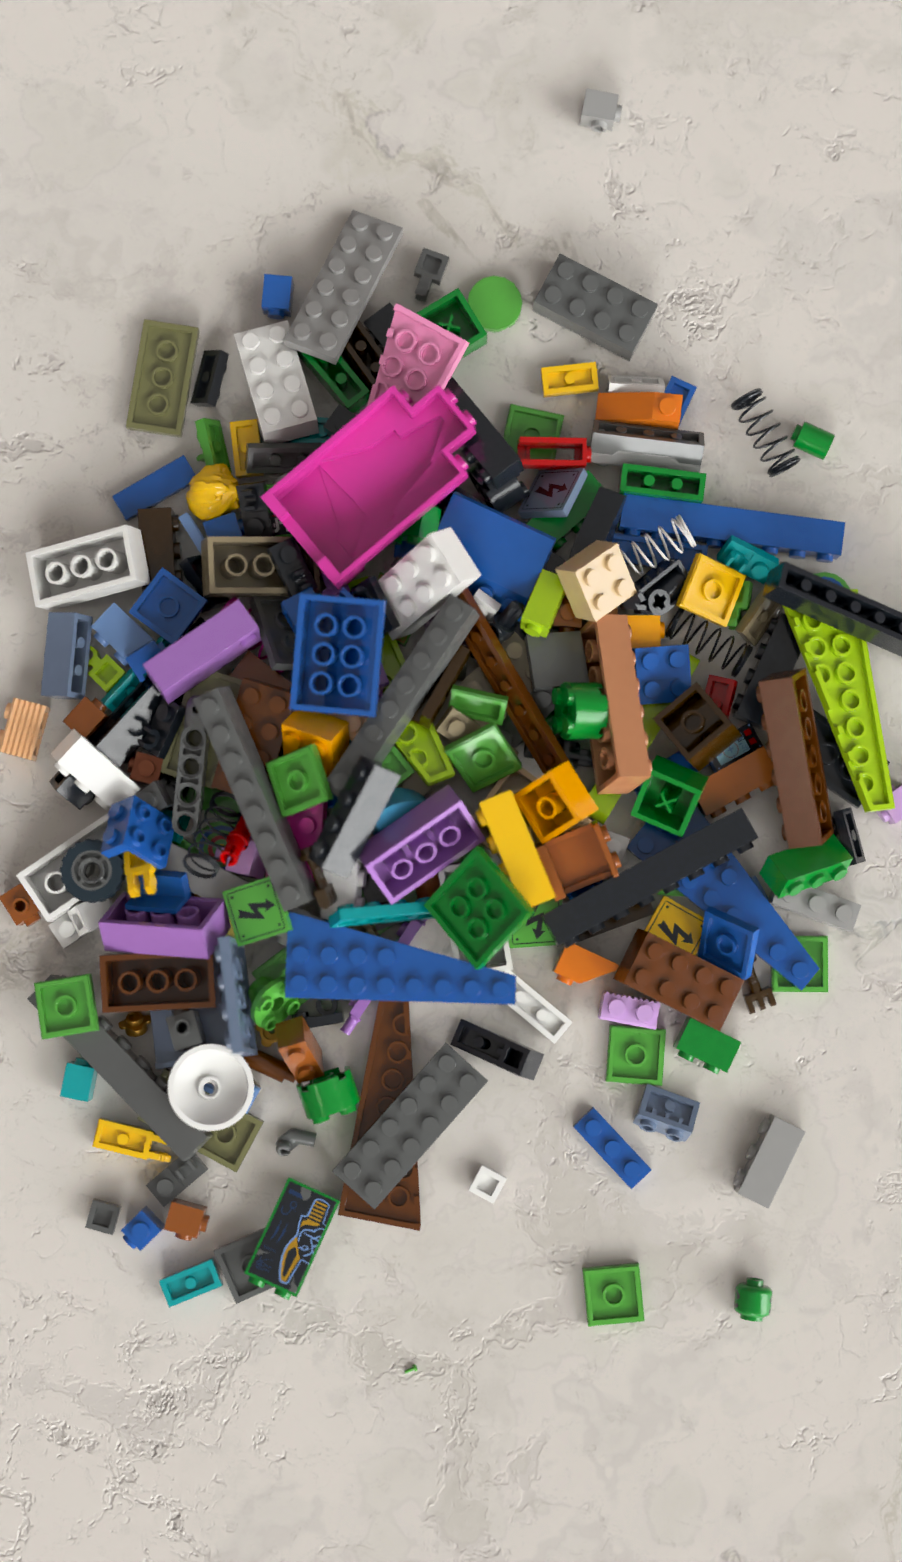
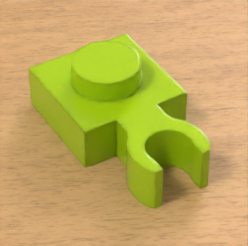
(105, 670)

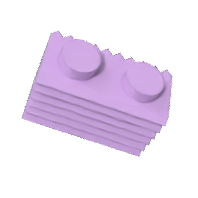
(629, 1010)

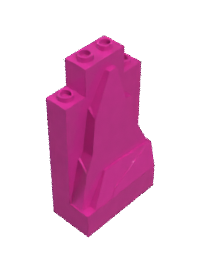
(373, 479)

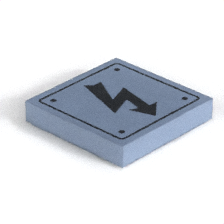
(553, 493)

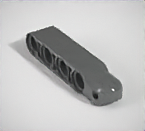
(184, 779)

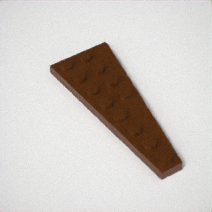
(385, 1077)

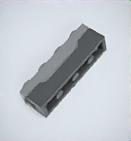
(646, 445)

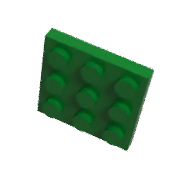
(479, 908)

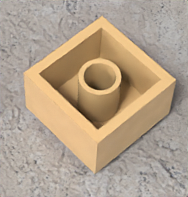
(596, 580)

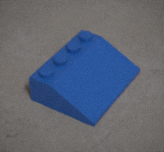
(501, 548)
(337, 655)

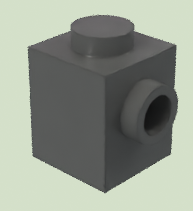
(186, 1029)

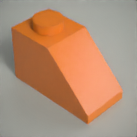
(581, 965)

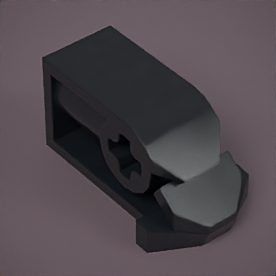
(658, 589)

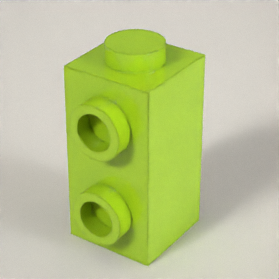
(543, 605)

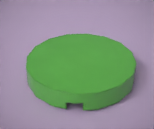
(495, 303)

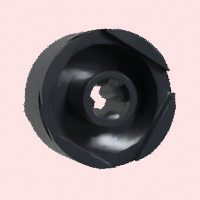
(499, 499)

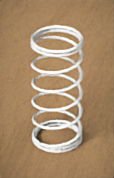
(684, 529)

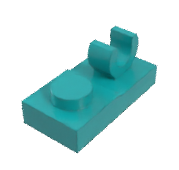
(747, 559)

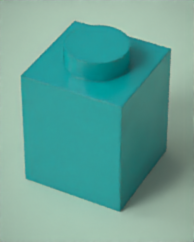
(79, 1080)

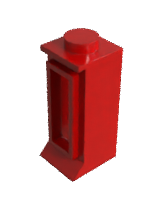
(582, 452)

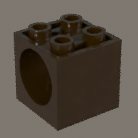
(697, 727)

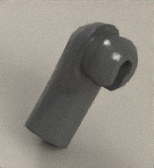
(292, 1139)

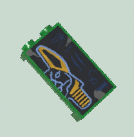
(291, 1238)

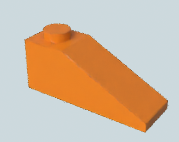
(640, 408)

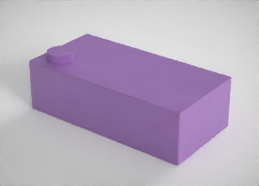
(203, 651)
(420, 844)
(186, 934)

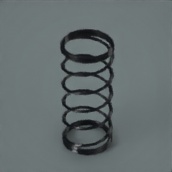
(743, 402)
(740, 663)
(204, 856)

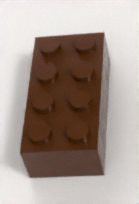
(264, 711)
(678, 979)
(157, 982)

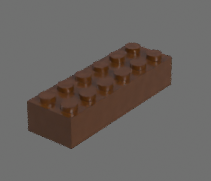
(795, 758)

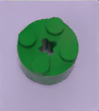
(579, 710)
(329, 1095)

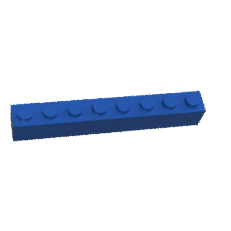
(716, 524)

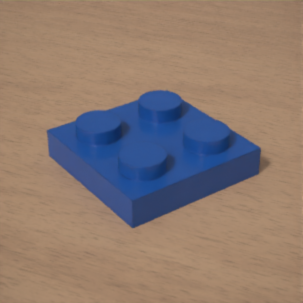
(168, 606)
(662, 672)
(728, 943)

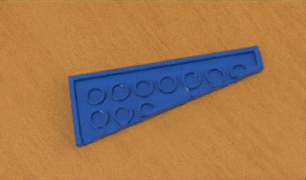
(735, 893)
(366, 967)

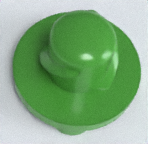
(269, 1002)

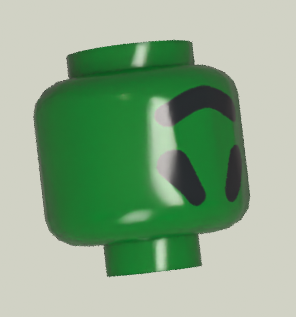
(753, 1299)

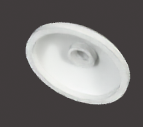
(230, 1081)

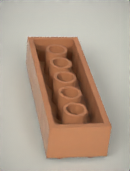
(621, 752)

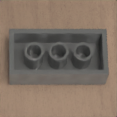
(594, 307)

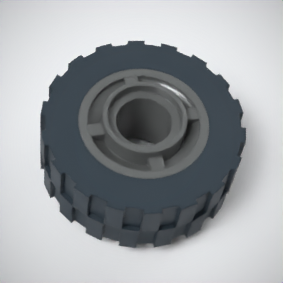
(74, 872)

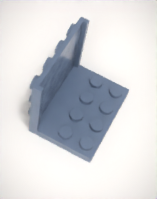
(223, 1025)

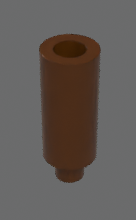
(270, 1066)

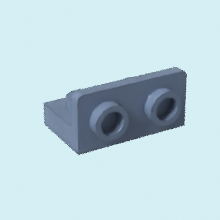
(666, 1113)

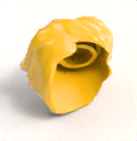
(212, 492)

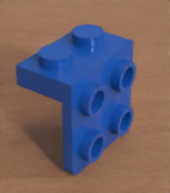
(138, 829)

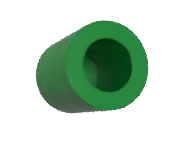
(812, 440)

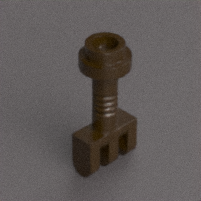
(325, 894)
(757, 993)

